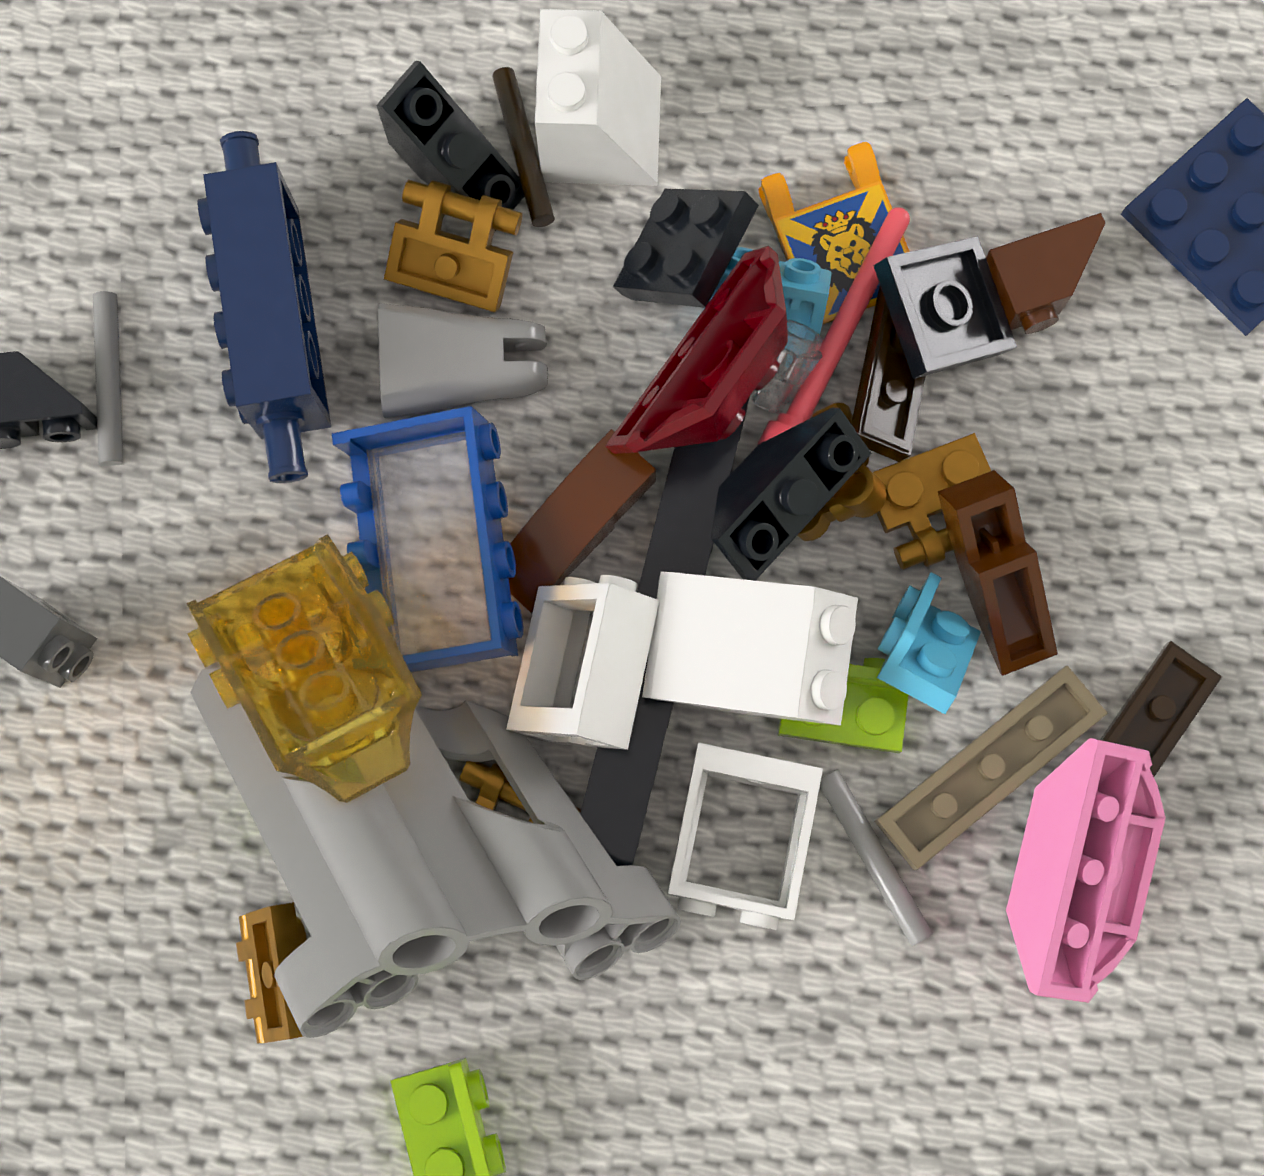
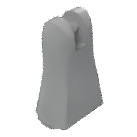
(453, 359)

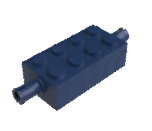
(265, 304)

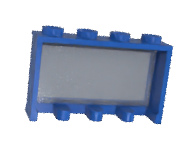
(435, 535)

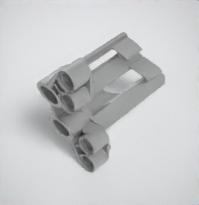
(422, 870)

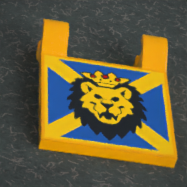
(835, 230)

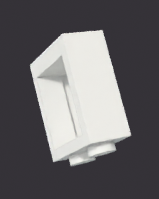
(610, 668)
(760, 772)

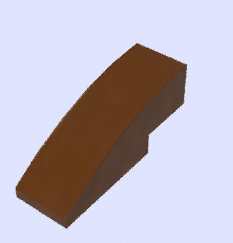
(577, 518)
(999, 570)

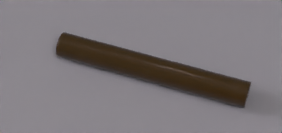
(523, 147)

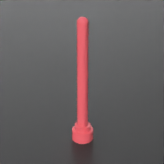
(842, 326)

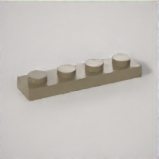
(990, 767)

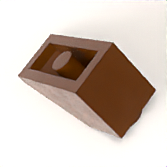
(1042, 271)

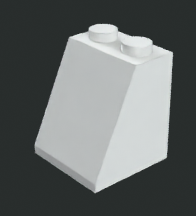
(594, 103)
(751, 647)

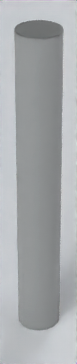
(107, 379)
(875, 858)

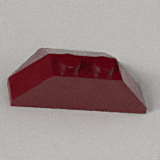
(715, 365)

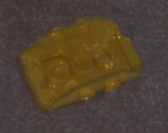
(313, 669)

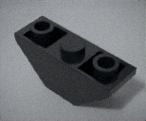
(442, 141)
(33, 396)
(783, 489)

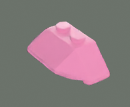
(1085, 868)

